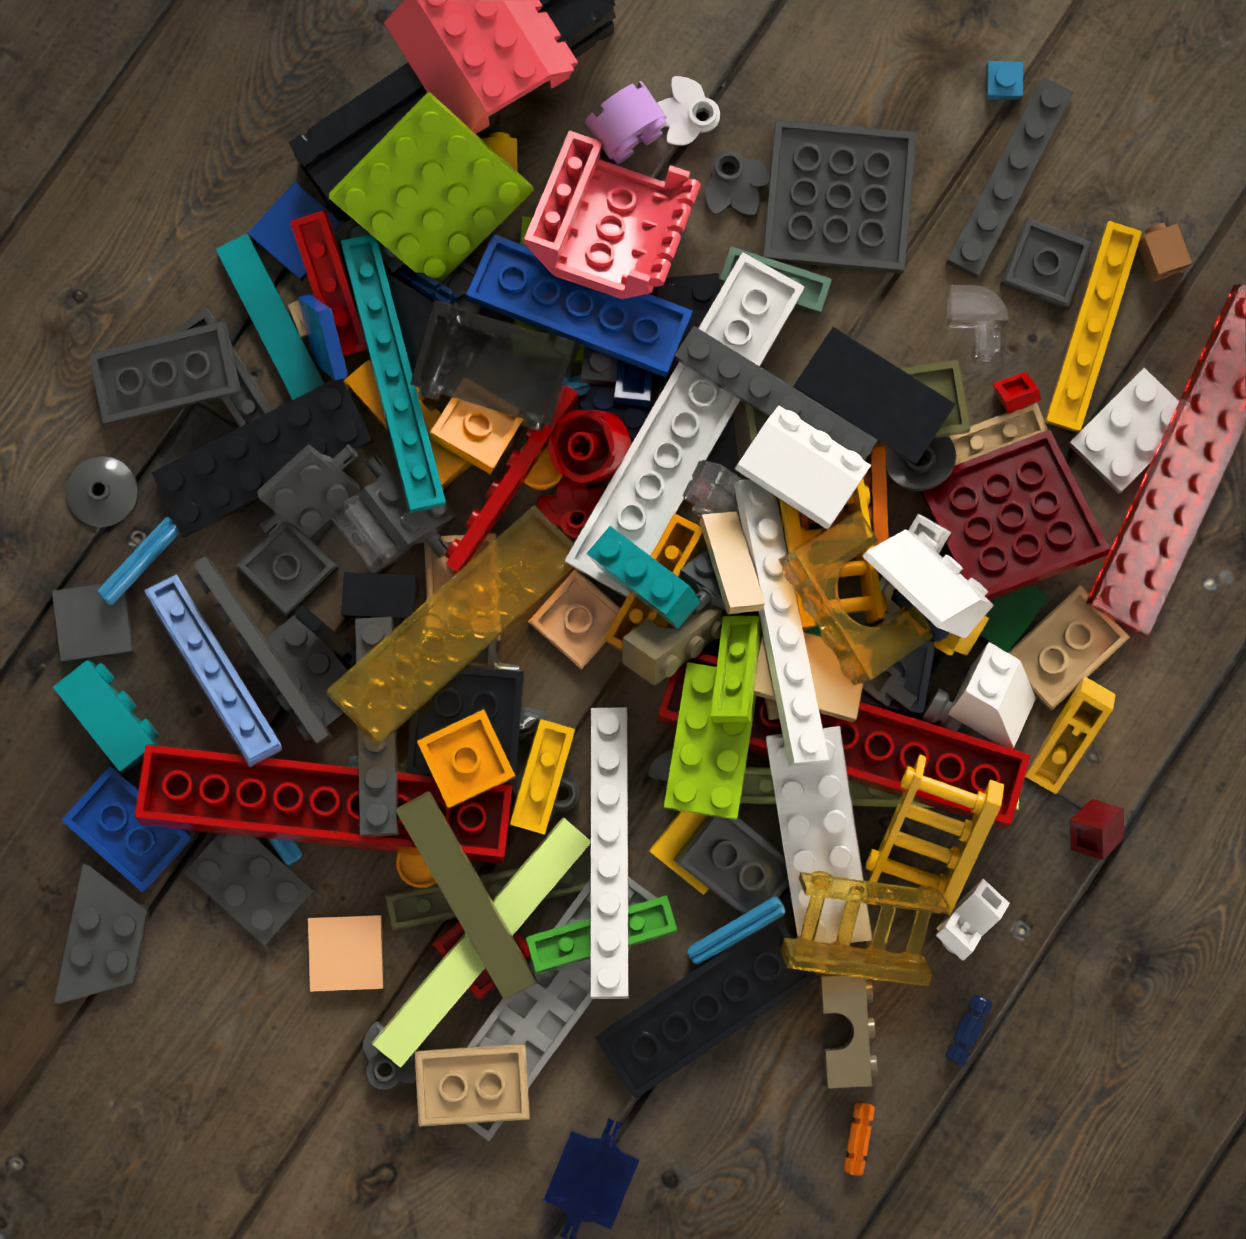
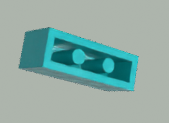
(644, 577)
(107, 714)

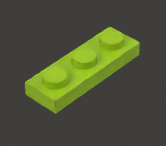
(736, 669)

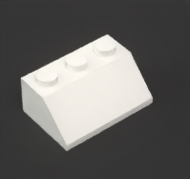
(803, 467)
(931, 582)

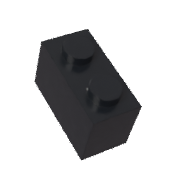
(379, 596)

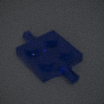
(591, 1179)

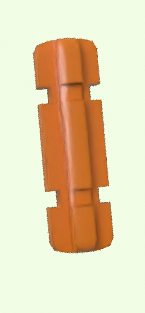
(859, 1138)

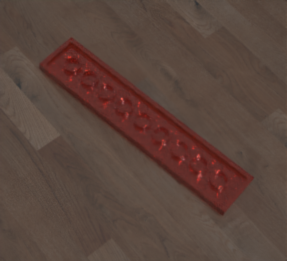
(1179, 478)

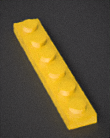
(1093, 327)

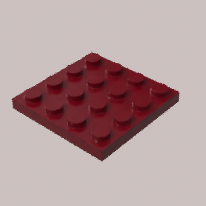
(1016, 516)

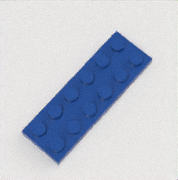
(631, 329)

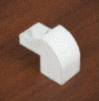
(971, 919)

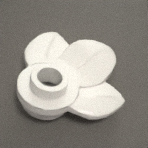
(682, 109)

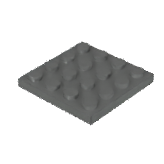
(839, 196)

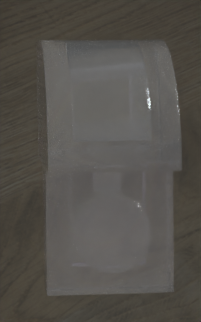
(979, 309)

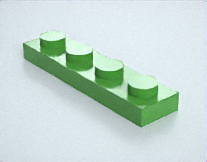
(573, 941)

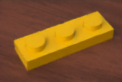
(541, 776)

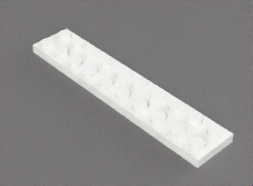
(687, 418)

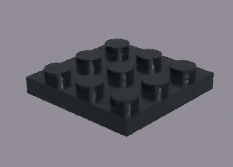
(464, 695)

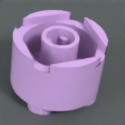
(626, 121)

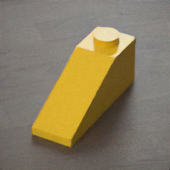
(1071, 734)

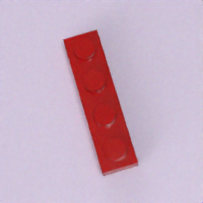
(329, 277)

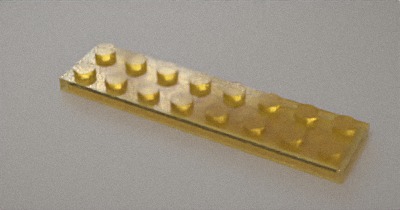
(453, 626)

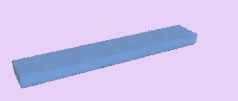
(213, 670)

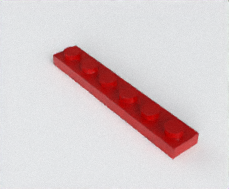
(503, 491)

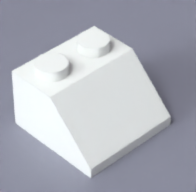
(995, 697)

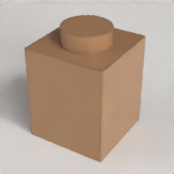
(1163, 251)

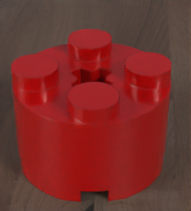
(571, 440)

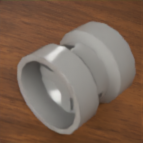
(938, 710)

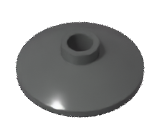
(941, 462)
(114, 503)

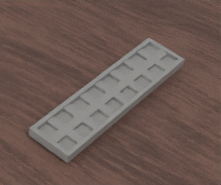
(548, 1008)

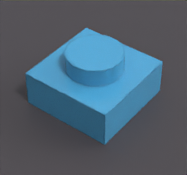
(1004, 80)

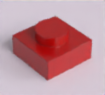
(1016, 392)

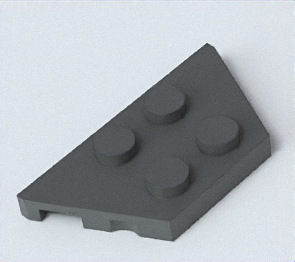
(101, 939)

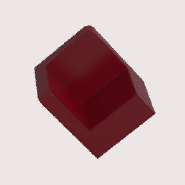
(1097, 829)

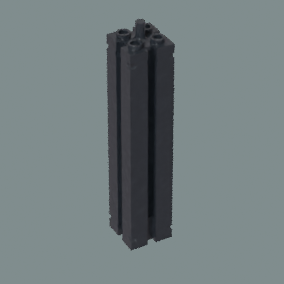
(353, 130)

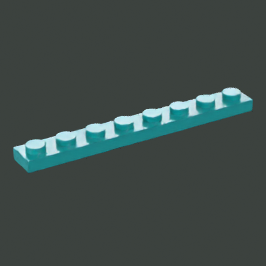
(392, 374)

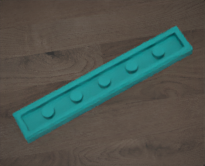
(270, 316)

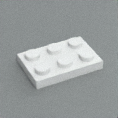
(1127, 431)

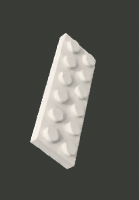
(818, 830)

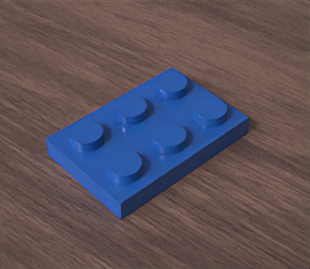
(109, 826)

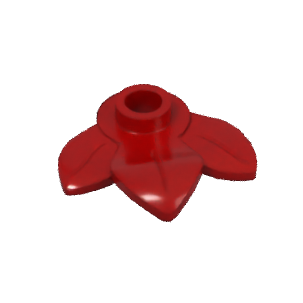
(570, 501)

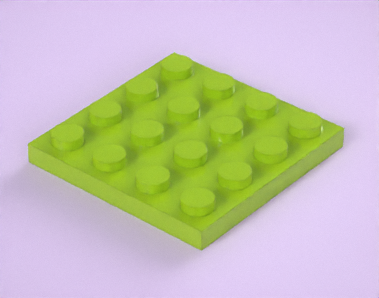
(431, 190)

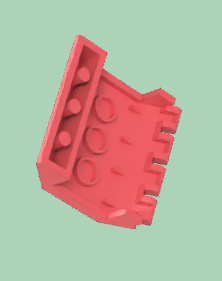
(480, 52)
(608, 222)

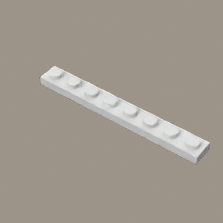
(781, 627)
(609, 853)

